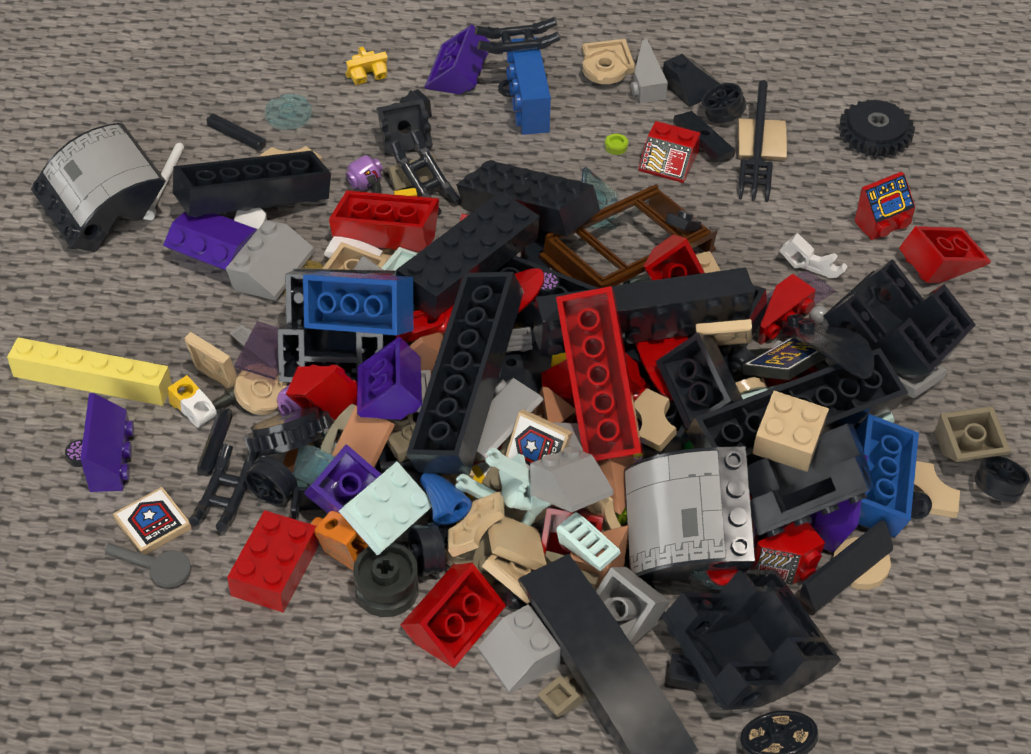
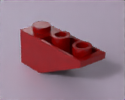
(788, 298)

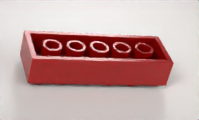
(599, 375)

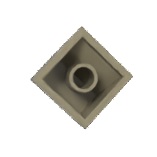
(971, 434)

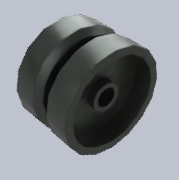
(386, 581)

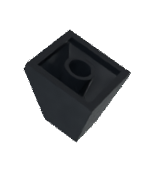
(688, 79)

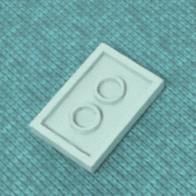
(386, 508)

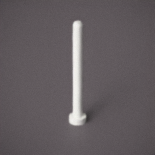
(166, 173)

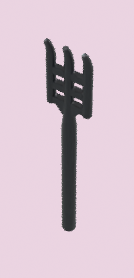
(756, 161)

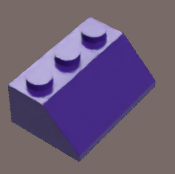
(457, 63)
(208, 238)
(390, 382)
(106, 445)
(341, 480)
(836, 525)

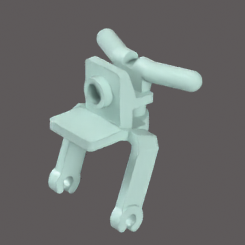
(515, 485)

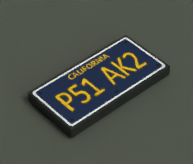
(783, 360)

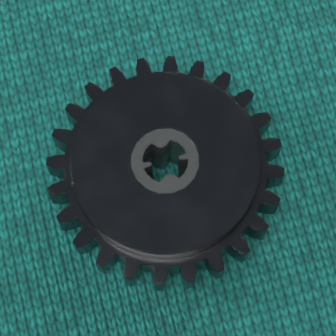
(876, 128)
(288, 431)

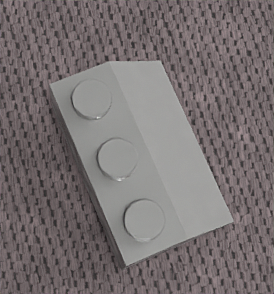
(266, 259)
(506, 403)

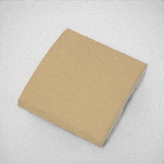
(773, 142)

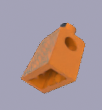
(339, 538)

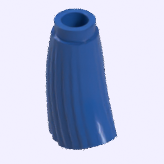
(447, 501)

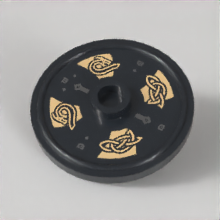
(780, 734)

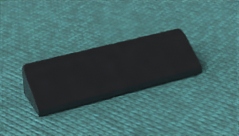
(846, 567)

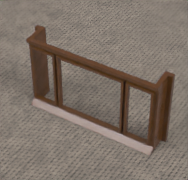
(566, 262)

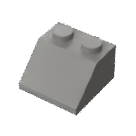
(569, 479)
(631, 602)
(520, 649)

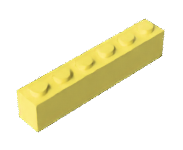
(90, 371)

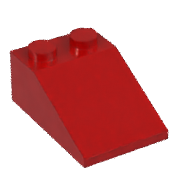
(942, 253)

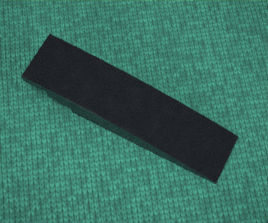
(605, 662)

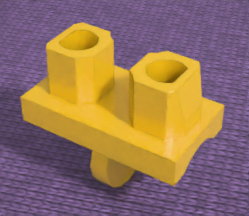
(365, 63)

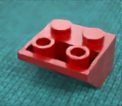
(323, 388)

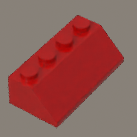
(386, 220)

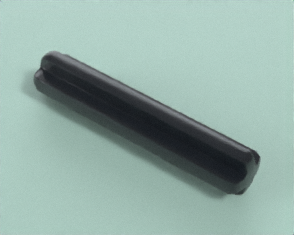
(236, 132)
(214, 442)

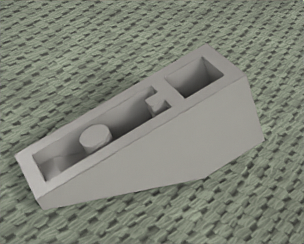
(649, 79)

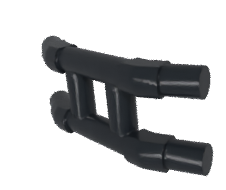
(526, 30)
(425, 160)
(219, 476)

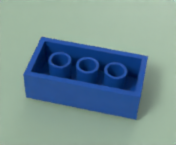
(529, 90)
(358, 302)
(892, 467)

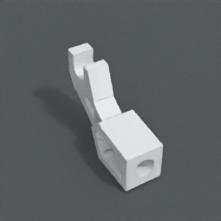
(809, 261)

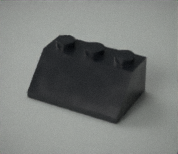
(698, 377)

